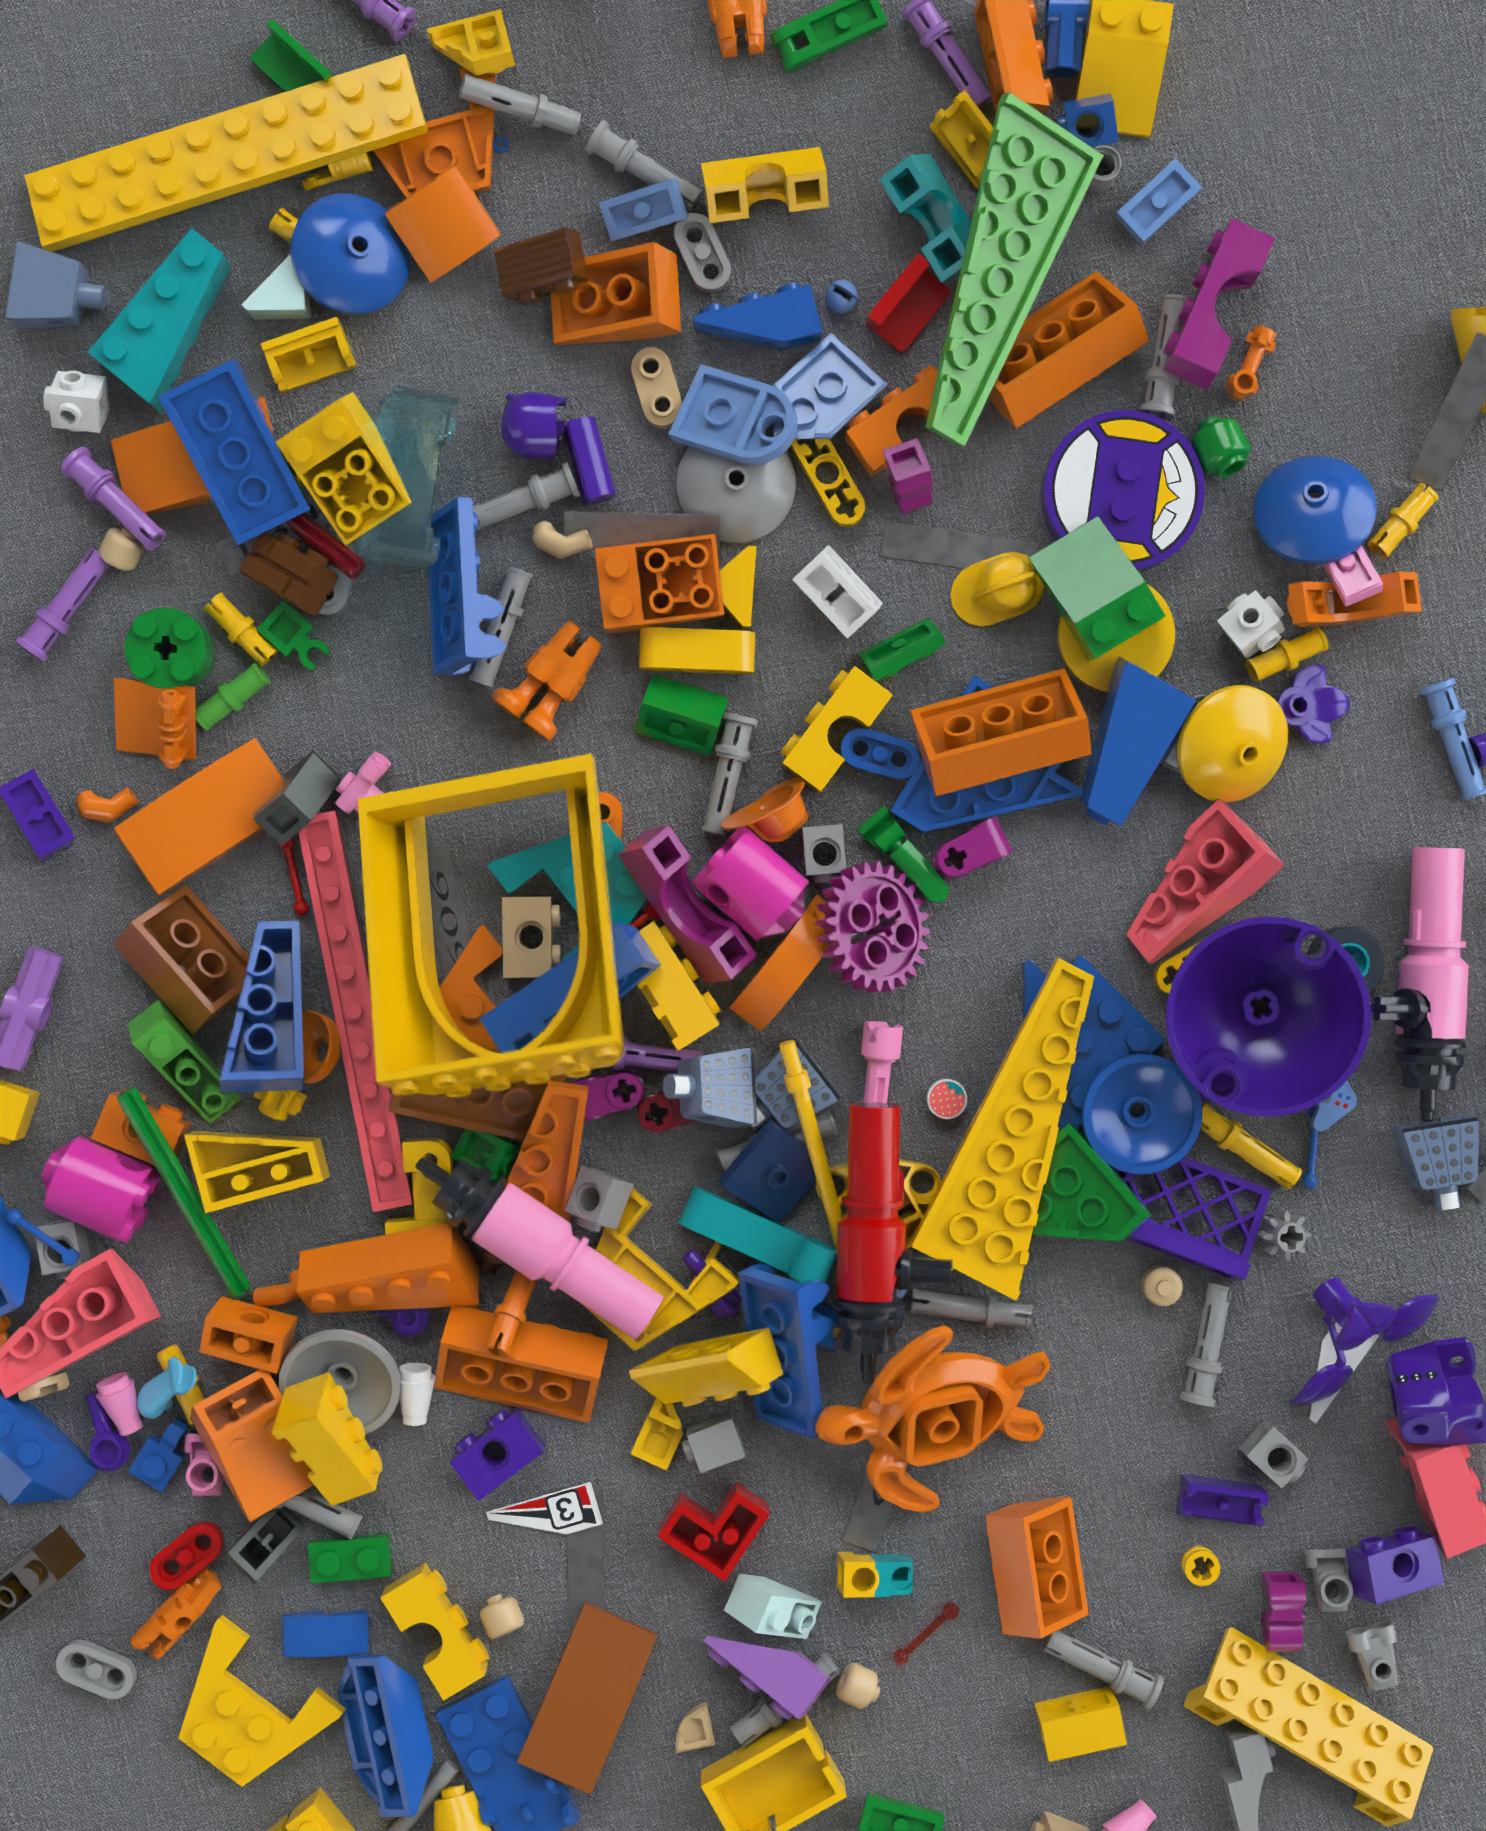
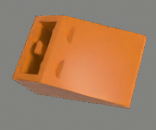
(659, 583)
(239, 1437)

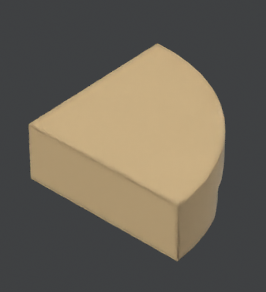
(44, 1387)
(695, 1730)

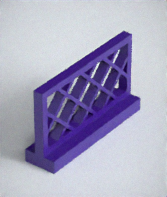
(1196, 1249)

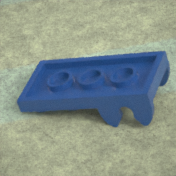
(235, 451)
(454, 596)
(787, 1310)
(487, 1737)

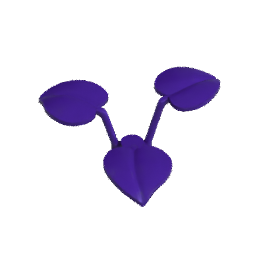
(1358, 1323)

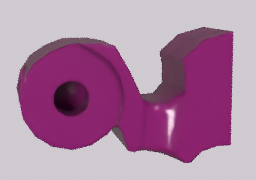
(909, 476)
(1284, 1617)

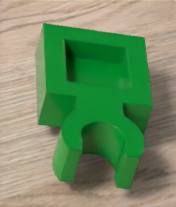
(290, 632)

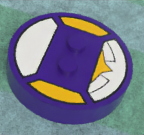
(1130, 475)

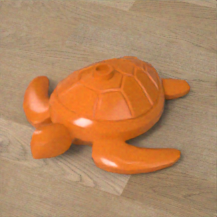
(933, 1411)

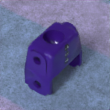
(1437, 1398)

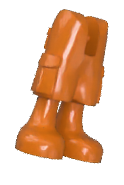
(738, 14)
(552, 668)

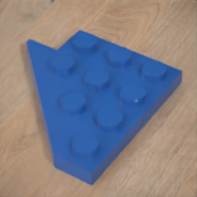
(929, 812)
(1108, 1033)

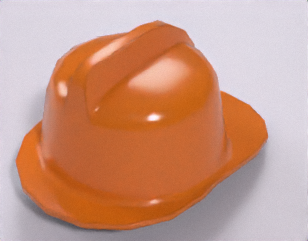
(774, 814)

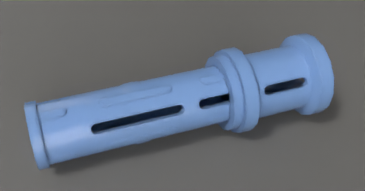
(1449, 721)

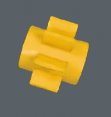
(280, 1103)

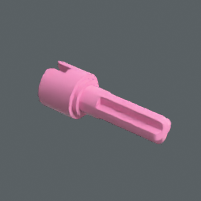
(880, 1047)

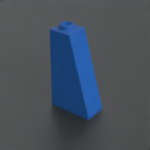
(1131, 739)

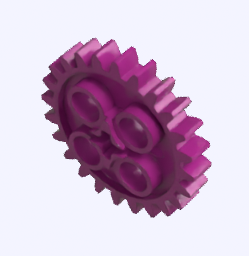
(857, 904)

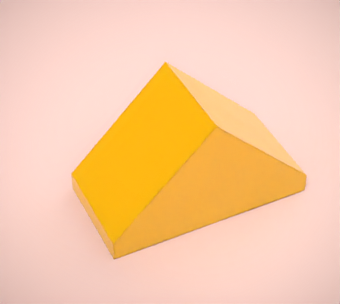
(738, 587)

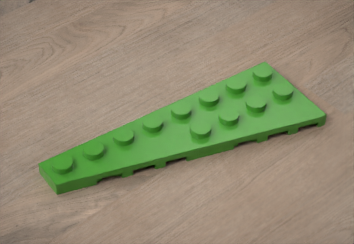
(1020, 217)

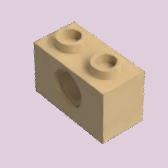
(516, 916)

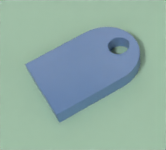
(730, 417)

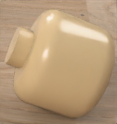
(121, 549)
(1161, 1285)
(501, 1616)
(857, 1686)

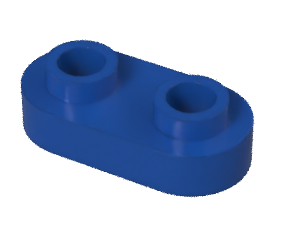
(879, 752)

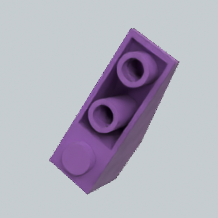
(781, 1673)

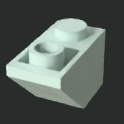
(772, 1607)

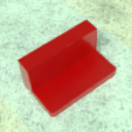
(908, 305)

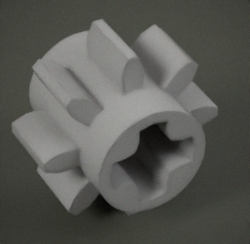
(1287, 1243)

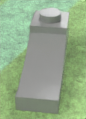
(1244, 1781)

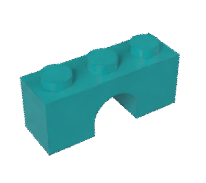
(923, 192)

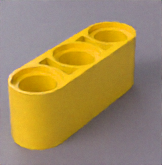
(697, 650)

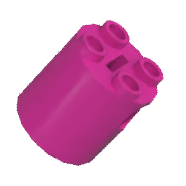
(753, 885)
(99, 1187)

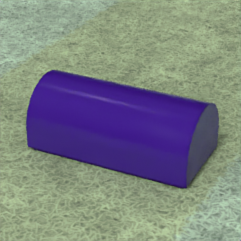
(589, 460)

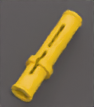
(1232, 1137)

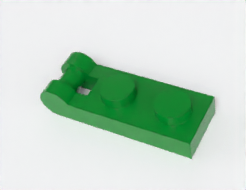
(827, 31)

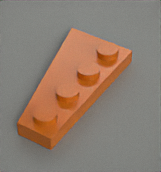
(552, 1146)

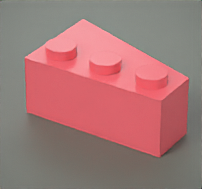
(1445, 1493)

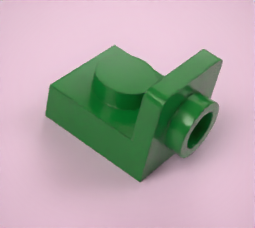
(486, 1151)

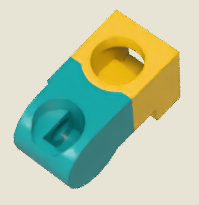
(874, 1575)

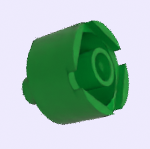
(153, 633)

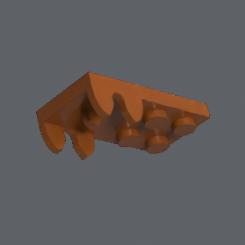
(493, 1112)

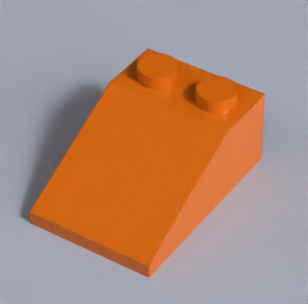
(627, 298)

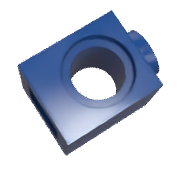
(1100, 106)

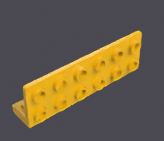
(1316, 1725)

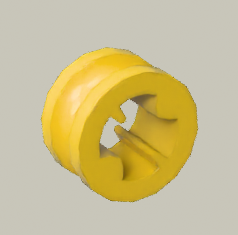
(1188, 1564)

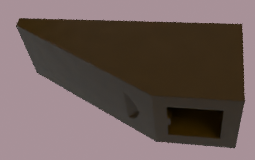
(37, 1572)

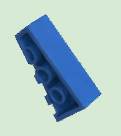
(533, 1008)
(267, 1028)

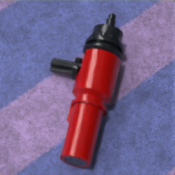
(873, 1239)

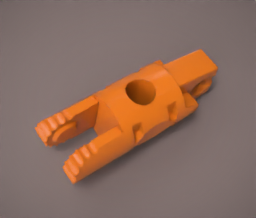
(177, 1614)

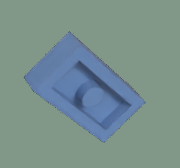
(1158, 201)
(643, 209)

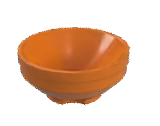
(316, 1029)

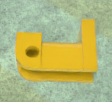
(423, 1189)

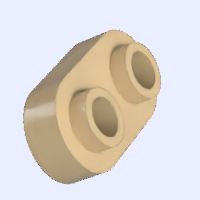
(656, 387)

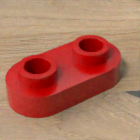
(188, 1554)

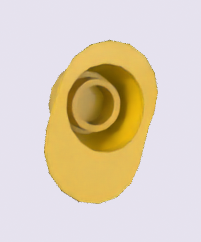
(996, 589)

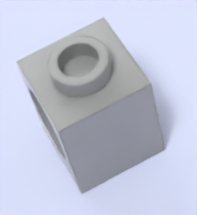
(827, 834)
(613, 1199)
(72, 1233)
(1262, 1442)
(714, 1443)

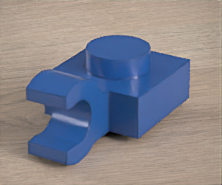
(159, 1457)

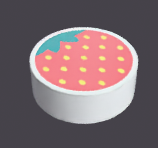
(946, 1098)

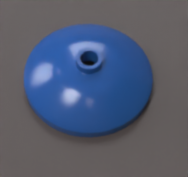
(334, 270)
(1315, 528)
(1162, 1129)

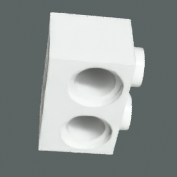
(837, 591)

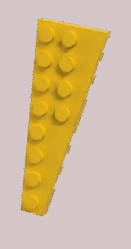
(997, 1176)

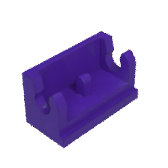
(37, 815)
(1221, 1500)

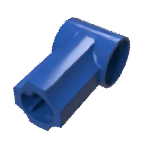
(1065, 26)

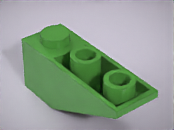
(180, 1060)

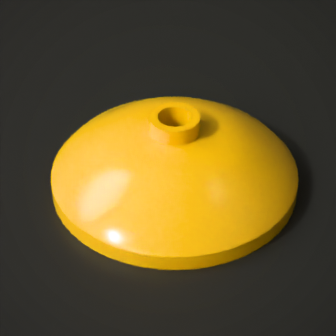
(1219, 733)

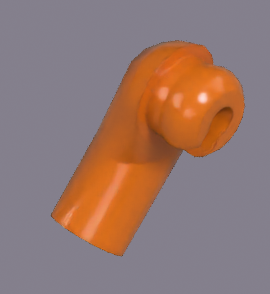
(103, 809)
(277, 1294)

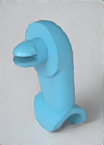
(157, 1393)

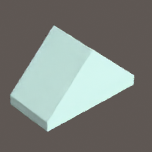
(279, 296)

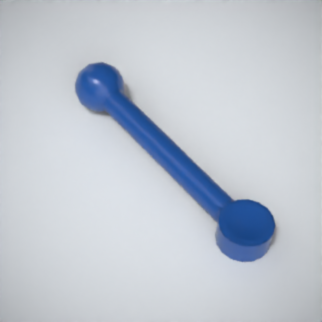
(1309, 1180)
(69, 1256)

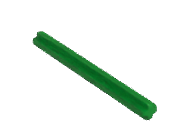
(183, 1191)

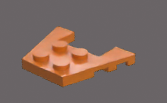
(450, 140)
(463, 994)

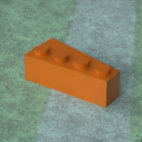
(390, 1272)

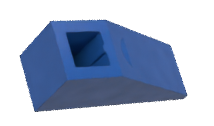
(768, 321)

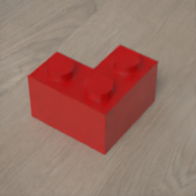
(717, 1538)

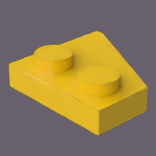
(475, 43)

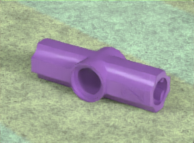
(27, 1006)

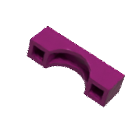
(1201, 342)
(660, 870)

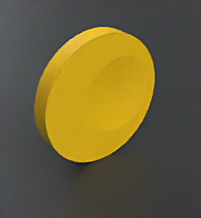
(1147, 650)

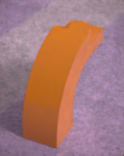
(1320, 604)
(783, 970)

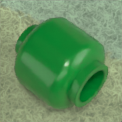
(1221, 446)

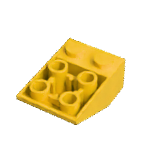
(346, 468)

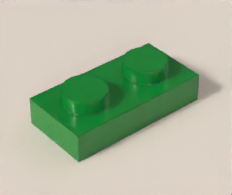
(901, 649)
(350, 1558)
(893, 1815)

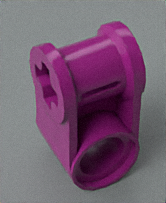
(977, 848)
(603, 1096)

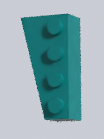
(163, 319)

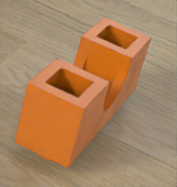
(877, 431)

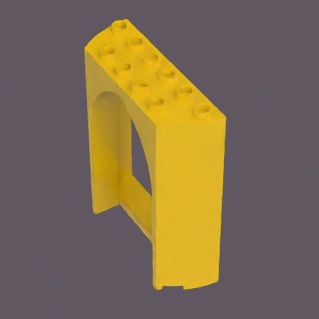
(412, 1030)

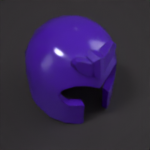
(531, 424)

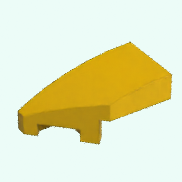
(658, 1435)

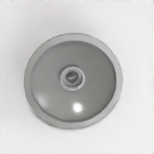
(744, 510)
(373, 1377)

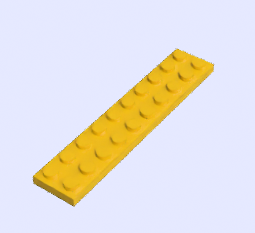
(226, 153)

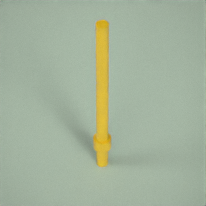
(797, 1083)

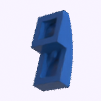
(325, 1634)

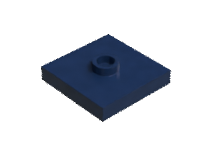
(771, 1172)

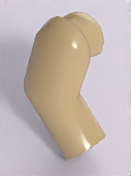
(558, 545)

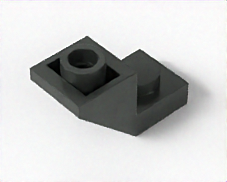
(300, 799)

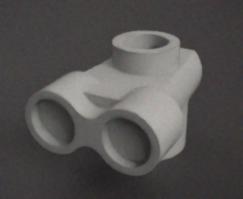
(1332, 1567)
(1373, 1648)

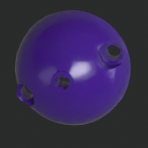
(1291, 1050)

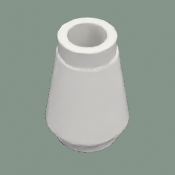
(415, 1392)

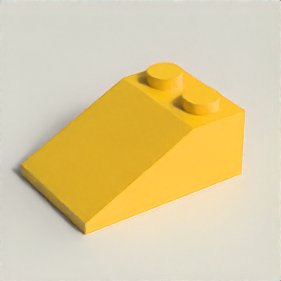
(1125, 57)

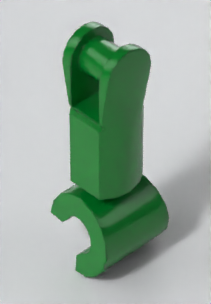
(885, 834)

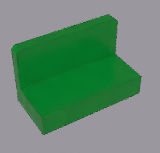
(287, 61)
(681, 714)

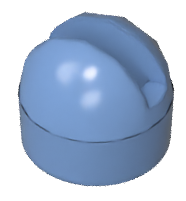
(838, 303)

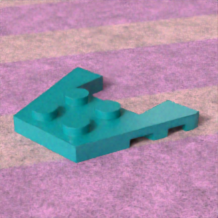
(557, 862)

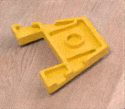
(678, 1301)
(238, 1726)

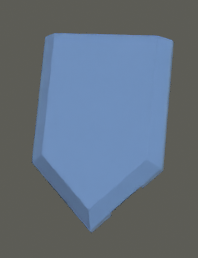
(828, 389)

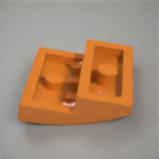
(442, 223)

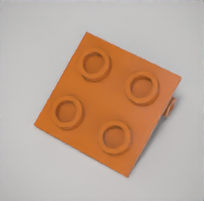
(155, 720)

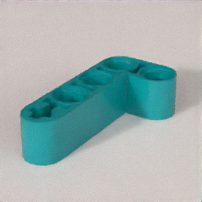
(757, 1236)

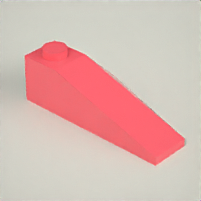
(1210, 876)
(86, 1313)

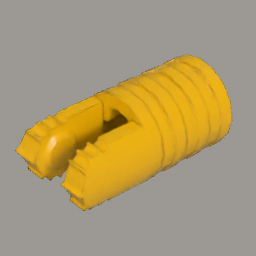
(339, 170)

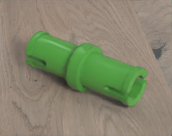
(231, 696)

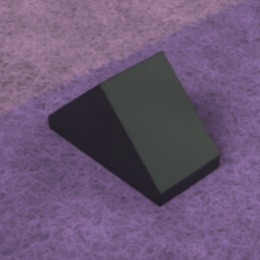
(264, 1542)

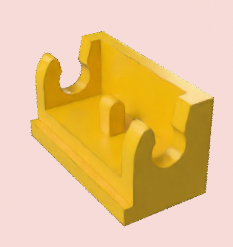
(964, 135)
(308, 355)
(1080, 1723)

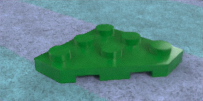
(1085, 1195)

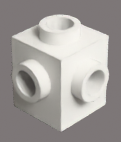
(77, 401)
(1252, 623)

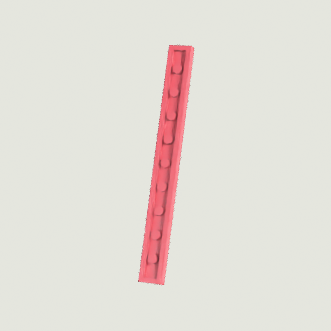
(351, 1002)

